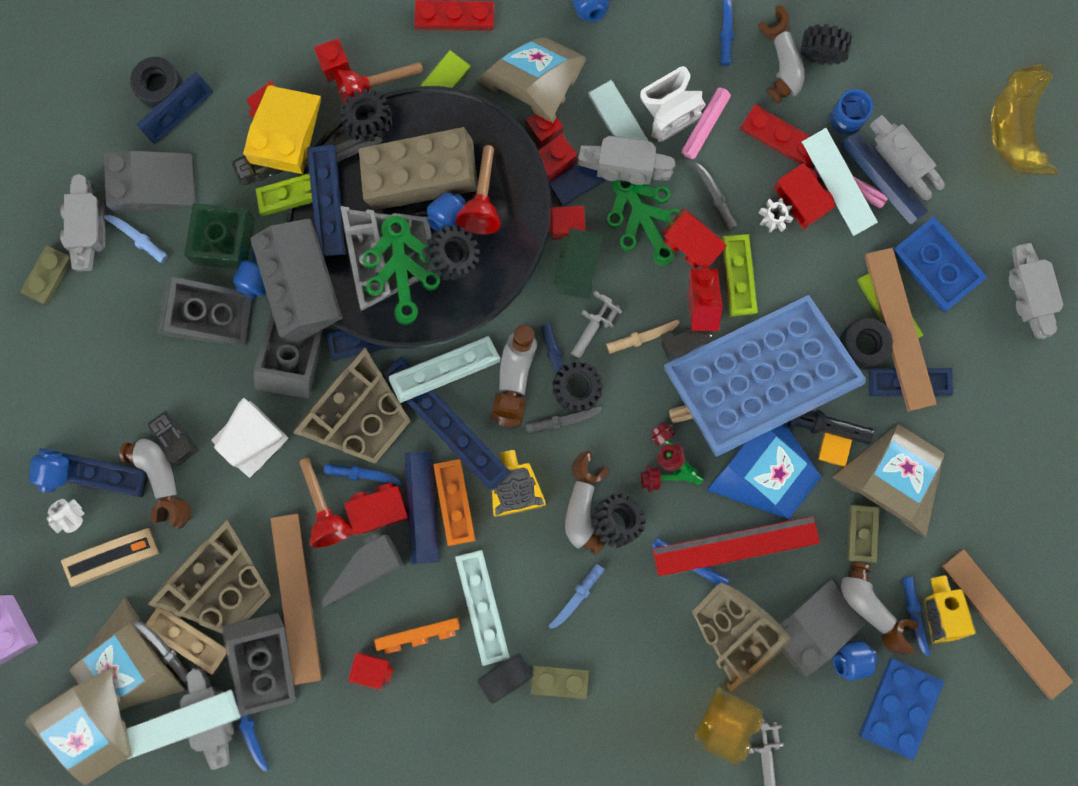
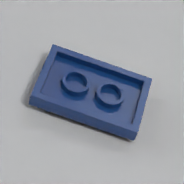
(939, 264)
(901, 708)

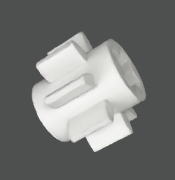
(783, 216)
(65, 516)

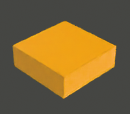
(834, 449)

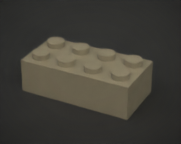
(418, 169)

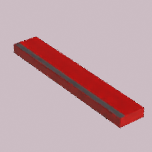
(735, 546)

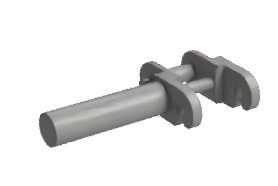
(594, 322)
(766, 754)

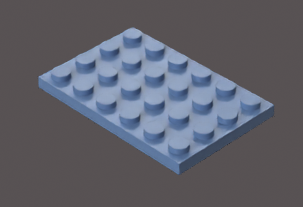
(763, 375)

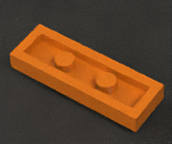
(454, 502)
(417, 636)

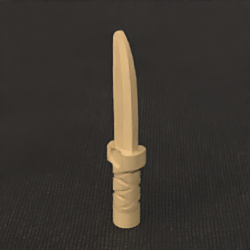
(637, 339)

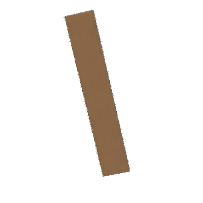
(898, 319)
(296, 599)
(1006, 624)

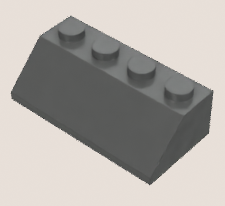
(296, 279)

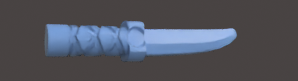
(582, 591)

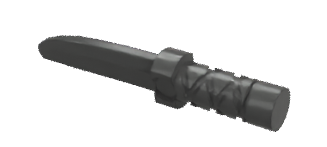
(718, 200)
(557, 422)
(167, 654)

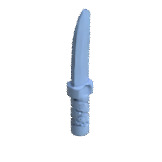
(142, 240)

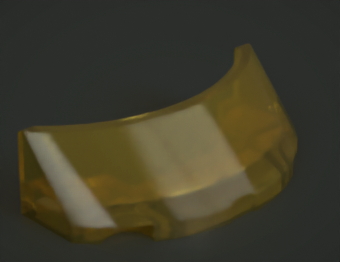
(1015, 121)

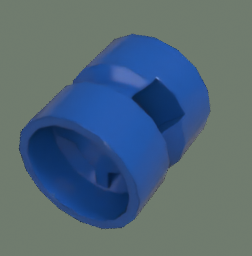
(851, 112)

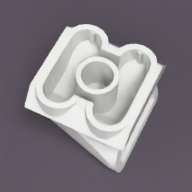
(672, 104)
(249, 438)

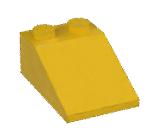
(282, 129)

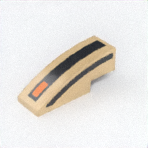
(110, 557)

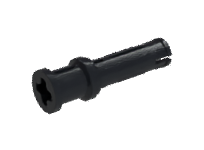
(816, 421)

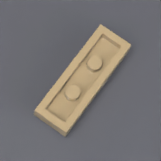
(188, 640)

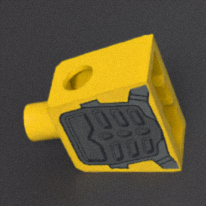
(518, 490)
(947, 613)

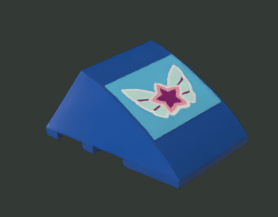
(769, 474)

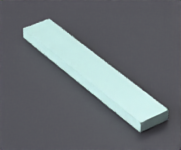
(182, 723)

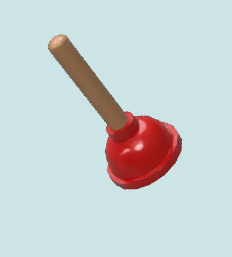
(349, 81)
(479, 215)
(328, 528)

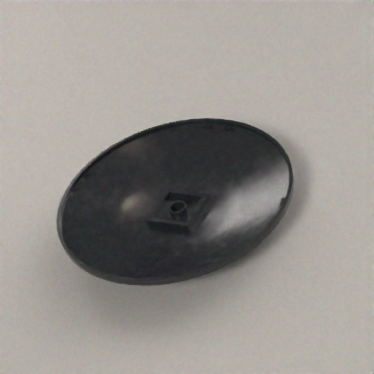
(506, 258)

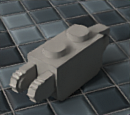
(906, 157)
(627, 161)
(83, 223)
(1035, 290)
(215, 740)

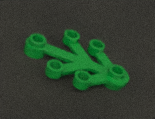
(643, 214)
(400, 264)

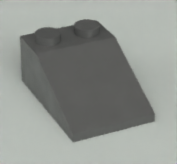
(148, 181)
(203, 312)
(287, 364)
(368, 565)
(819, 628)
(259, 664)

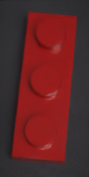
(454, 15)
(777, 135)

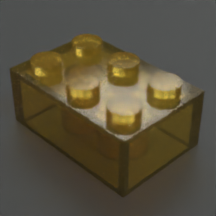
(728, 726)

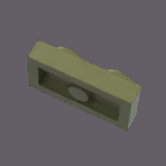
(46, 275)
(862, 534)
(559, 682)

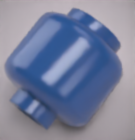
(591, 9)
(443, 210)
(249, 279)
(48, 470)
(855, 661)

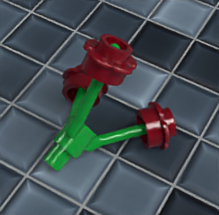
(672, 459)

